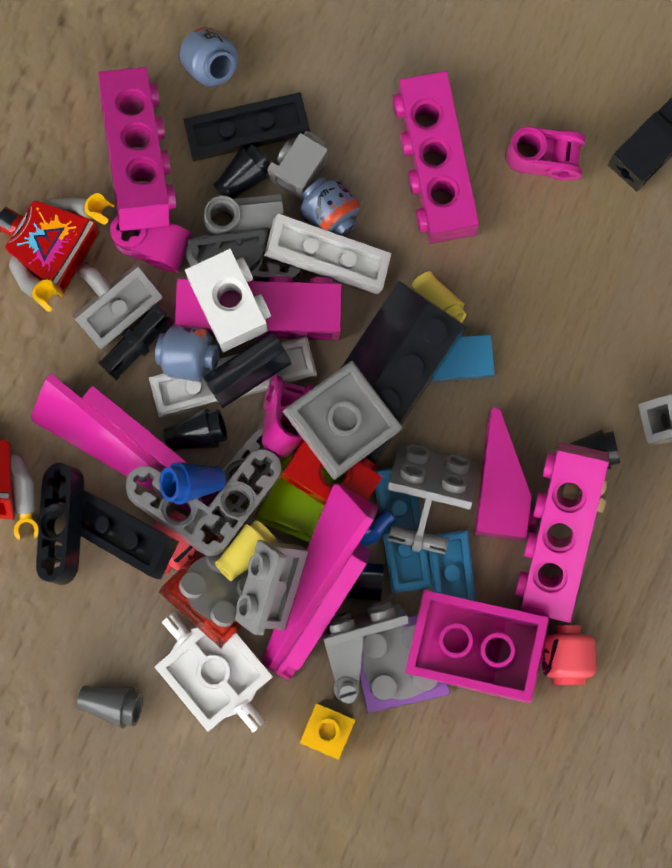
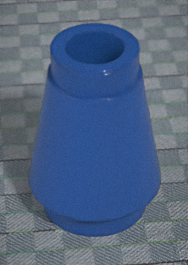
(190, 481)

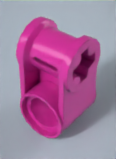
(555, 153)
(157, 246)
(278, 432)

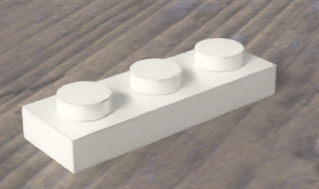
(327, 254)

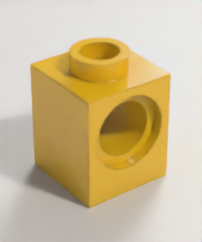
(327, 731)

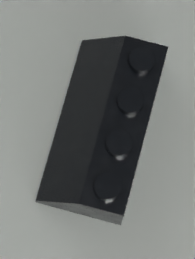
(404, 350)

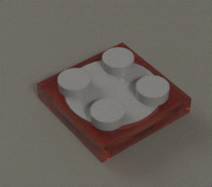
(206, 596)

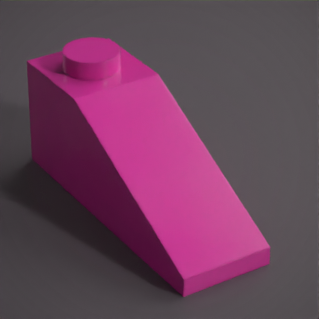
(503, 490)

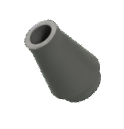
(113, 704)

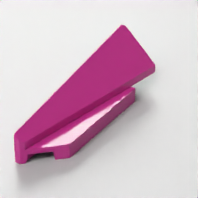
(103, 431)
(327, 577)

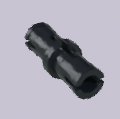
(135, 342)

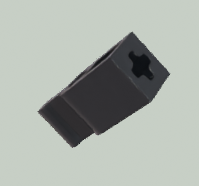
(646, 149)

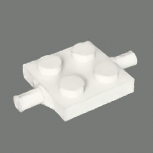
(212, 679)

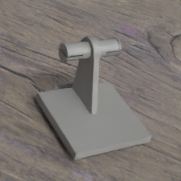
(435, 478)
(345, 643)

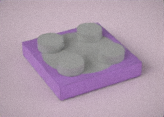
(384, 669)

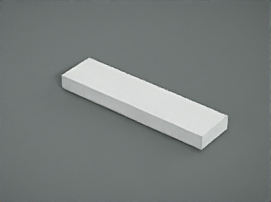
(179, 395)

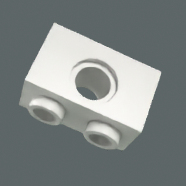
(223, 274)

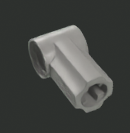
(246, 213)

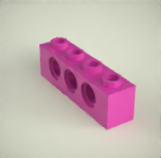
(433, 96)
(136, 203)
(557, 595)

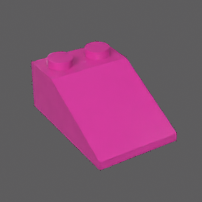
(478, 646)

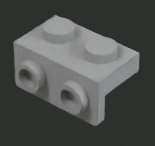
(270, 586)

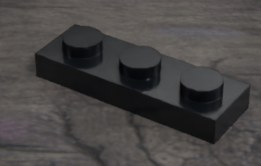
(247, 124)
(126, 536)

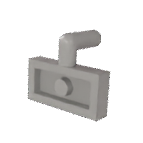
(115, 304)

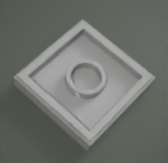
(342, 420)

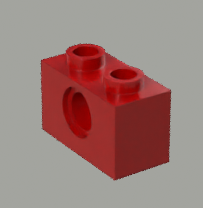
(306, 474)

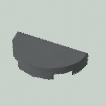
(245, 244)

